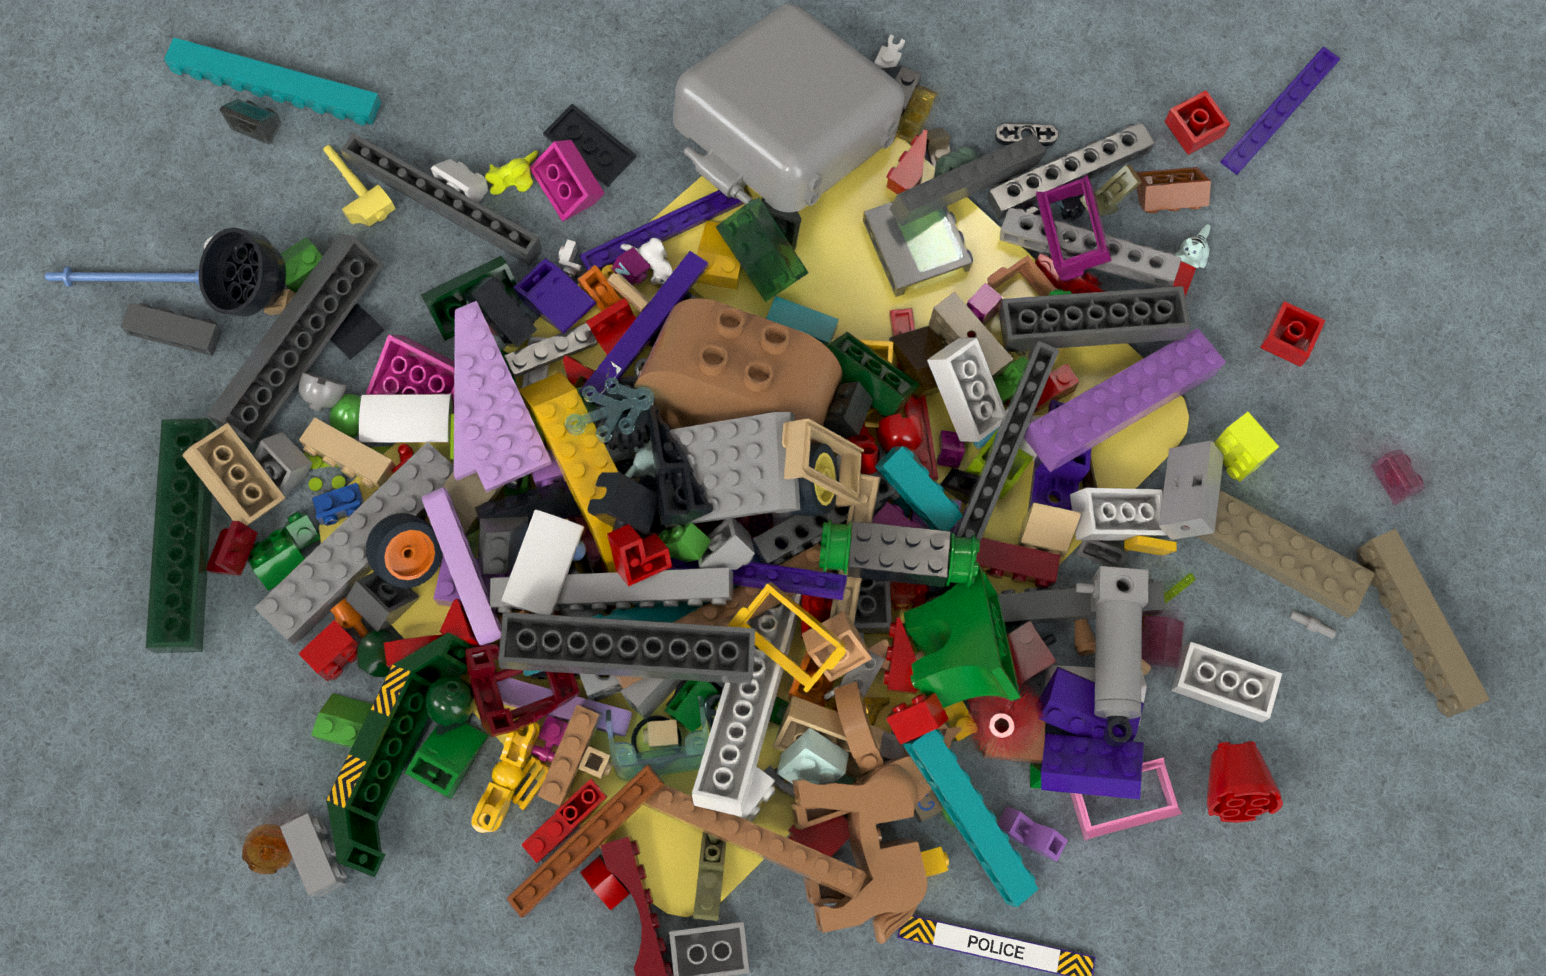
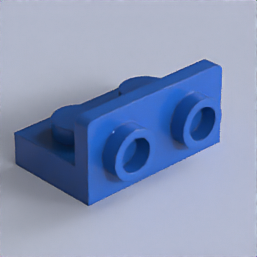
(337, 504)

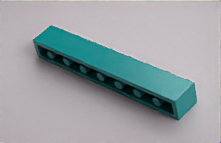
(972, 817)

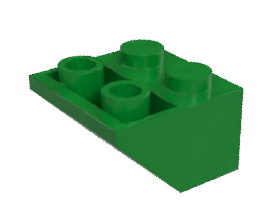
(275, 558)

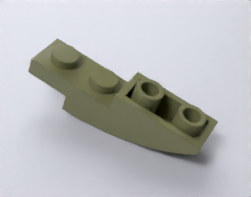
(709, 878)

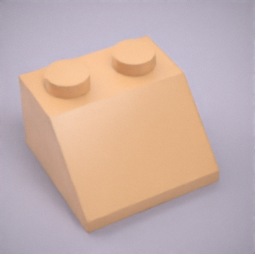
(821, 649)

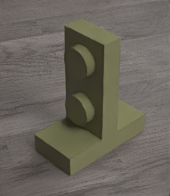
(1115, 190)

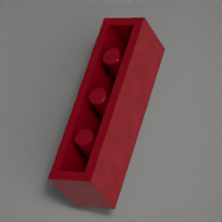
(1018, 563)

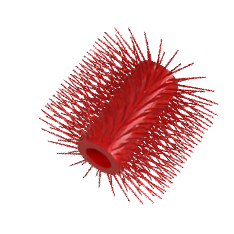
(1005, 721)

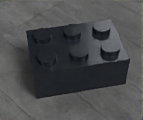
(501, 311)

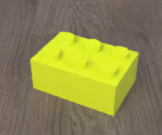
(1245, 447)

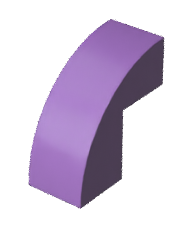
(1031, 834)

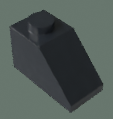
(959, 484)

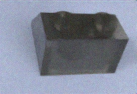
(251, 120)

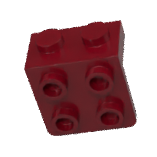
(232, 549)

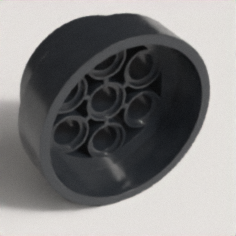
(241, 272)

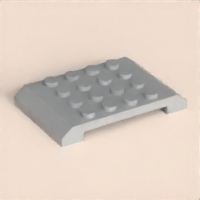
(740, 465)

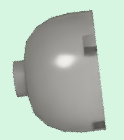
(320, 391)

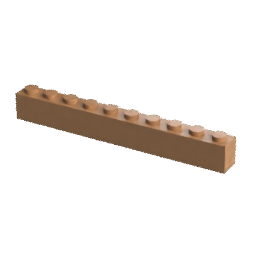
(742, 597)
(759, 841)

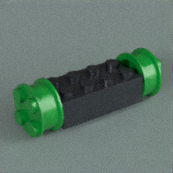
(899, 554)

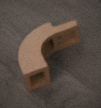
(857, 728)

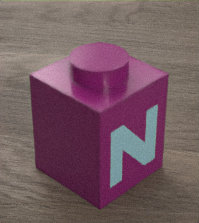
(631, 267)

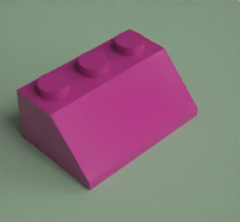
(566, 179)

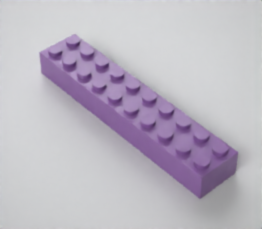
(1123, 399)

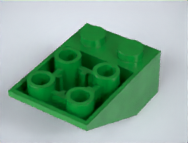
(446, 758)

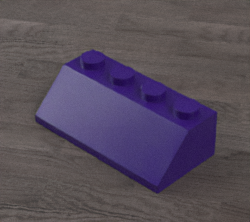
(1071, 706)

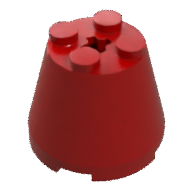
(1241, 784)

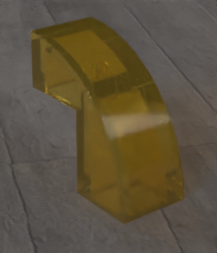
(917, 113)

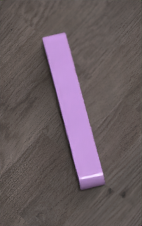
(462, 566)
(519, 693)

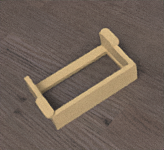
(797, 441)

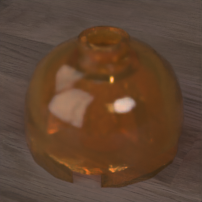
(266, 849)

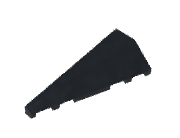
(677, 490)

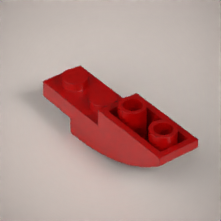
(564, 821)

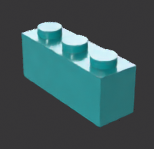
(803, 319)

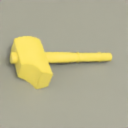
(371, 204)

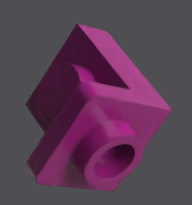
(951, 449)

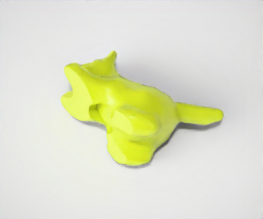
(514, 173)

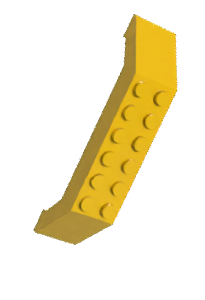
(577, 456)

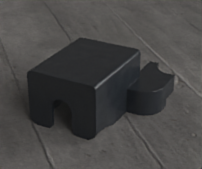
(626, 501)

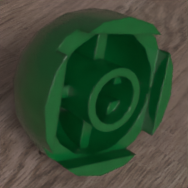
(449, 701)

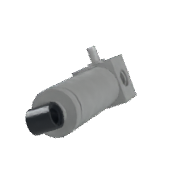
(1118, 602)

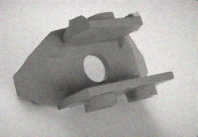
(862, 674)

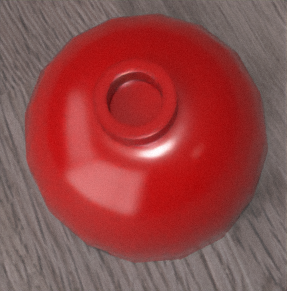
(899, 431)

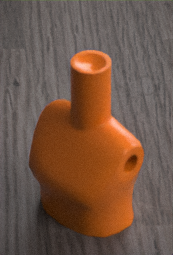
(348, 617)

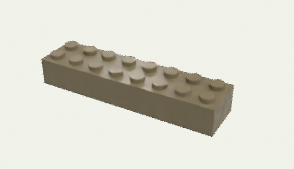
(1289, 556)
(1421, 624)

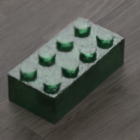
(762, 249)

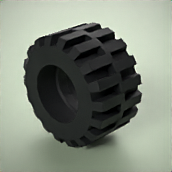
(640, 434)

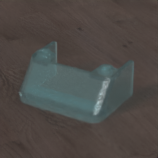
(664, 761)

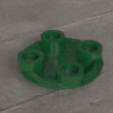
(372, 653)

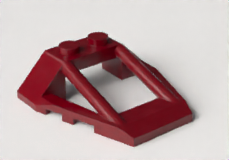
(493, 715)

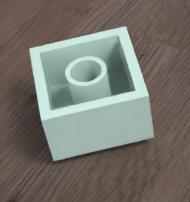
(813, 759)

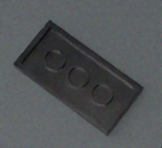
(598, 148)

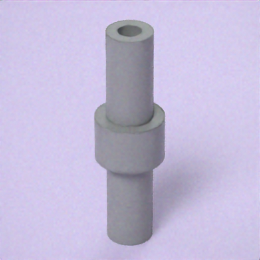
(1312, 624)

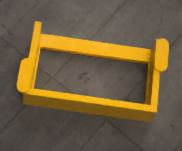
(774, 653)

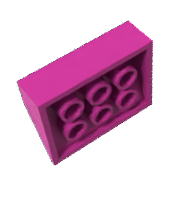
(411, 369)

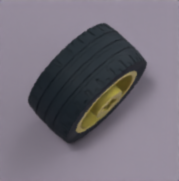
(814, 498)

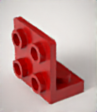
(612, 324)

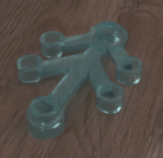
(613, 409)

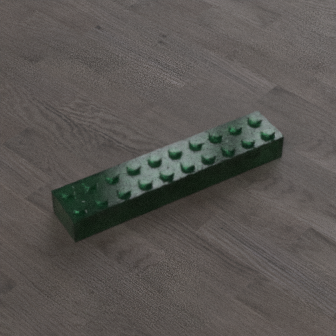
(179, 543)

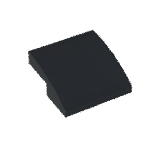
(355, 332)

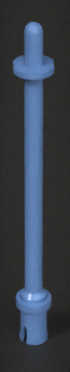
(69, 276)

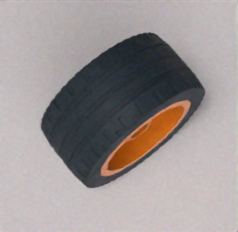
(403, 550)

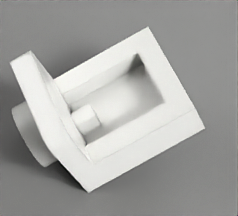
(566, 260)

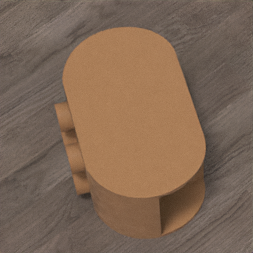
(735, 365)

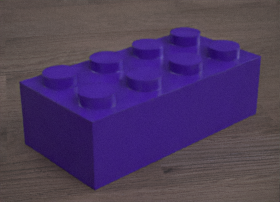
(1092, 766)

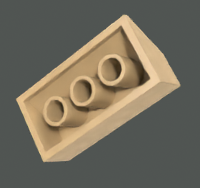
(804, 715)

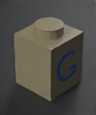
(927, 807)

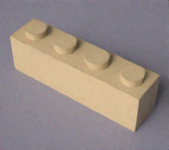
(346, 453)

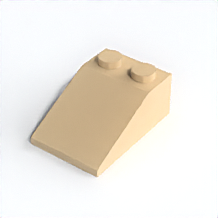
(1048, 529)

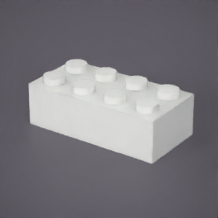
(967, 389)
(1117, 513)
(1226, 682)

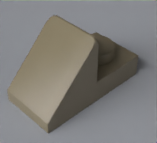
(937, 144)

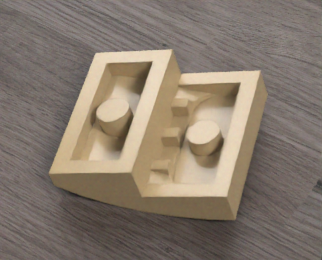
(628, 291)

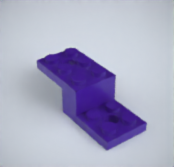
(1060, 481)

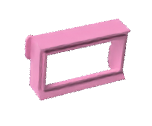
(1171, 810)

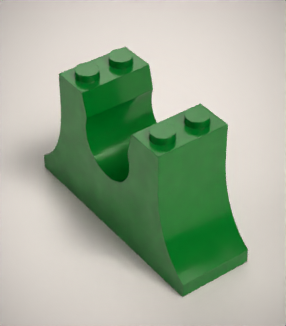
(962, 645)

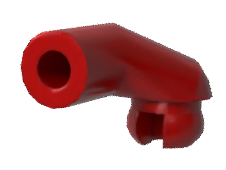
(405, 453)
(921, 595)

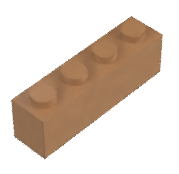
(570, 754)

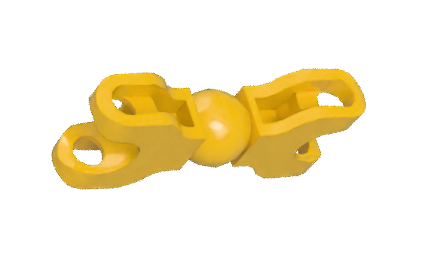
(505, 777)

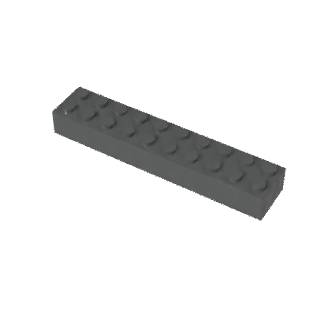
(296, 338)
(626, 648)

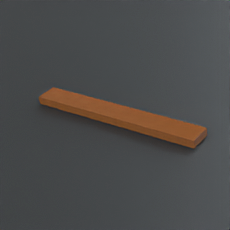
(585, 841)

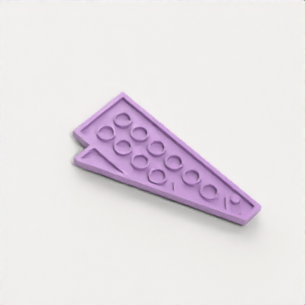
(490, 417)

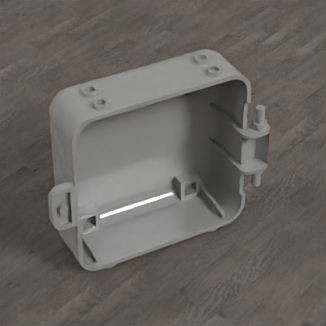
(785, 110)

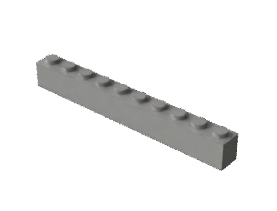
(609, 589)

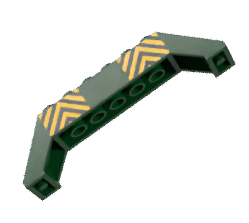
(384, 750)

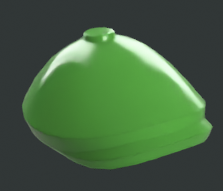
(345, 415)

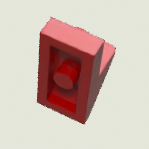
(575, 369)

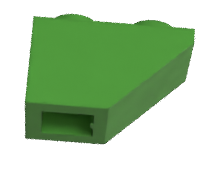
(685, 542)

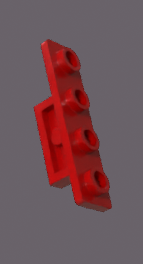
(1084, 284)

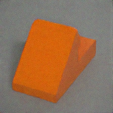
(596, 286)

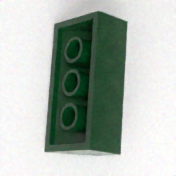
(448, 297)
(879, 377)

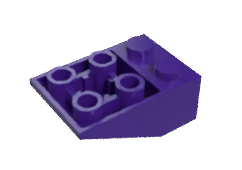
(553, 296)

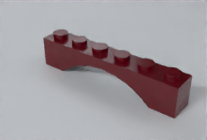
(622, 861)

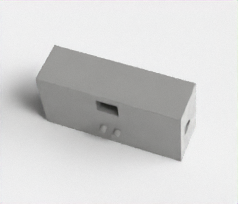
(1191, 490)

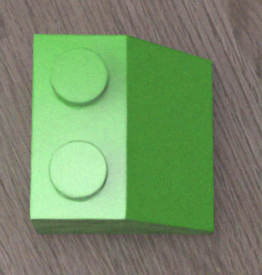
(300, 262)
(340, 720)

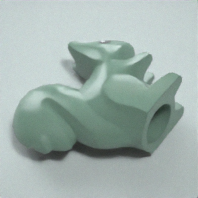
(954, 160)

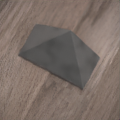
(1105, 552)

